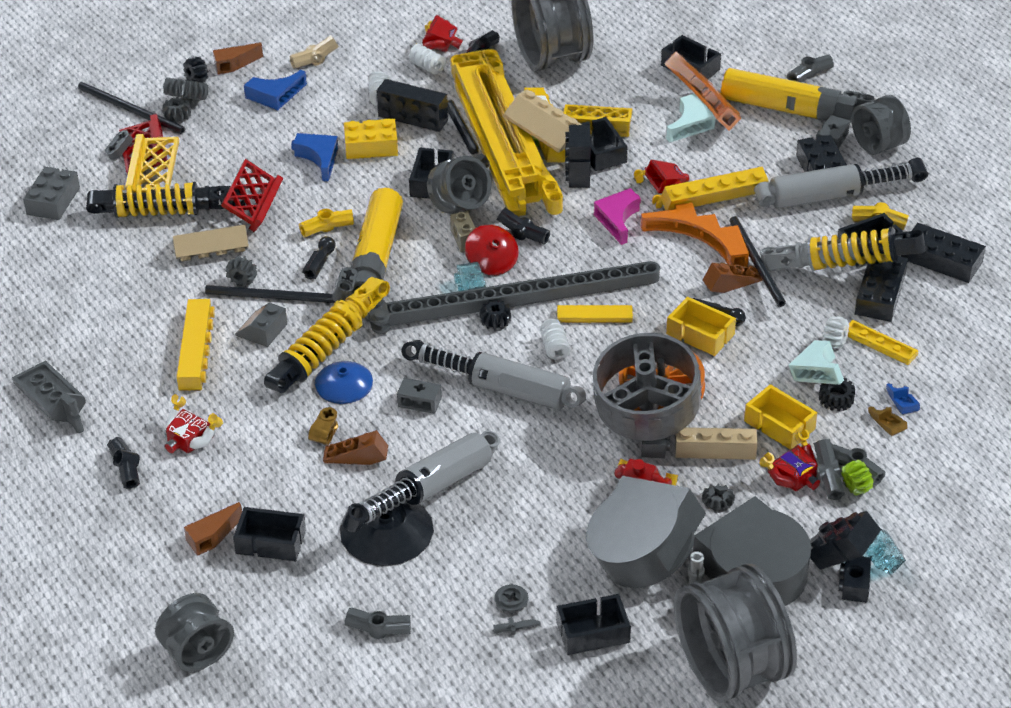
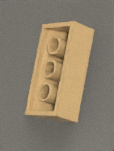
(540, 119)
(210, 241)
(716, 443)

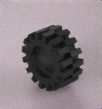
(837, 401)

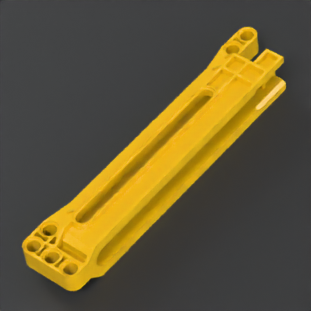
(517, 174)

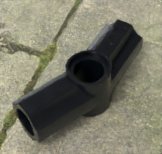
(484, 42)
(523, 227)
(126, 461)

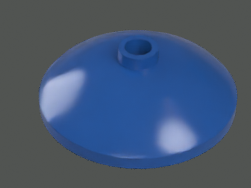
(343, 382)

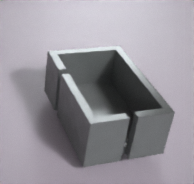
(51, 193)

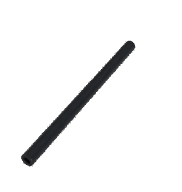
(129, 107)
(760, 266)
(269, 294)

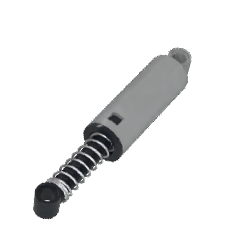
(833, 183)
(502, 375)
(426, 477)

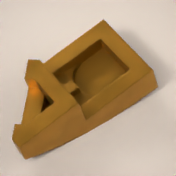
(889, 422)

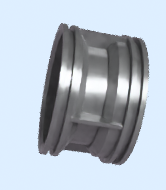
(552, 30)
(735, 632)

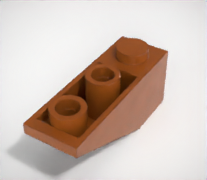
(234, 58)
(725, 277)
(361, 450)
(211, 530)

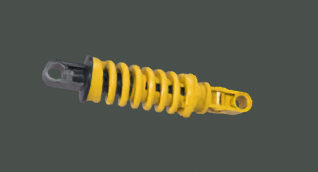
(325, 335)

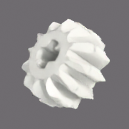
(836, 331)

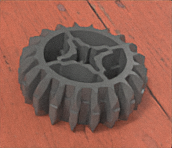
(185, 88)

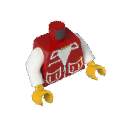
(188, 430)

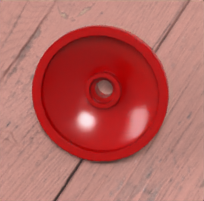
(492, 259)

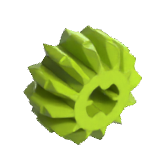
(857, 477)

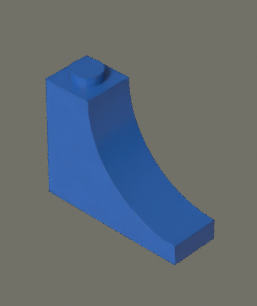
(275, 92)
(318, 149)

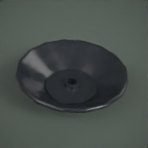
(391, 537)

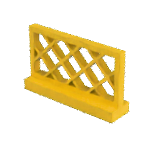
(620, 123)
(139, 165)

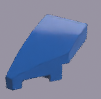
(902, 399)

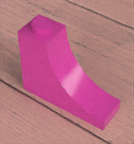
(615, 210)

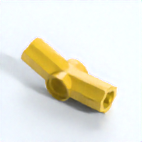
(864, 212)
(326, 221)

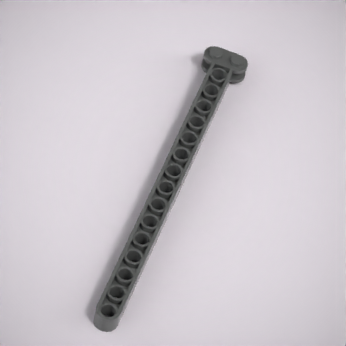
(512, 294)

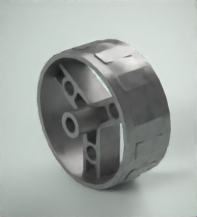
(647, 389)

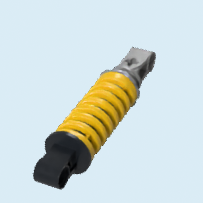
(821, 253)

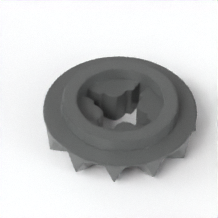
(715, 502)
(508, 592)

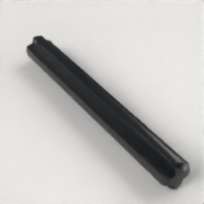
(462, 128)

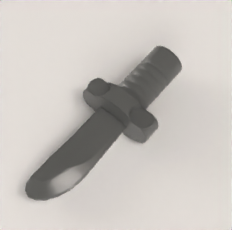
(512, 626)

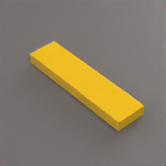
(595, 313)
(881, 343)

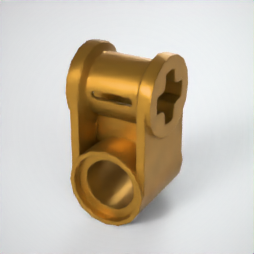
(324, 426)

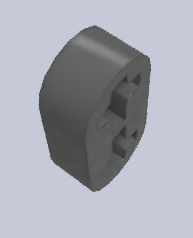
(119, 144)

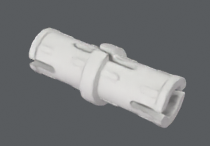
(696, 568)

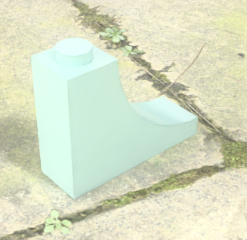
(694, 119)
(815, 365)

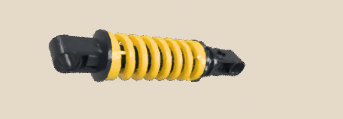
(157, 200)

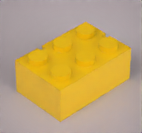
(370, 139)
(701, 326)
(779, 416)

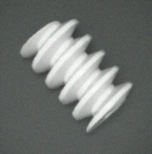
(427, 59)
(375, 81)
(554, 339)

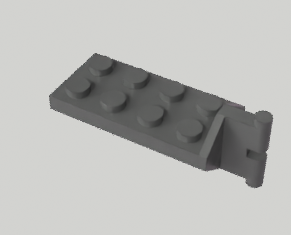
(52, 394)

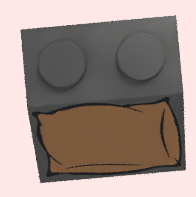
(264, 324)

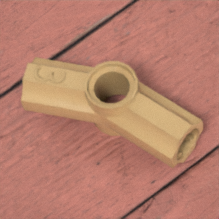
(314, 53)

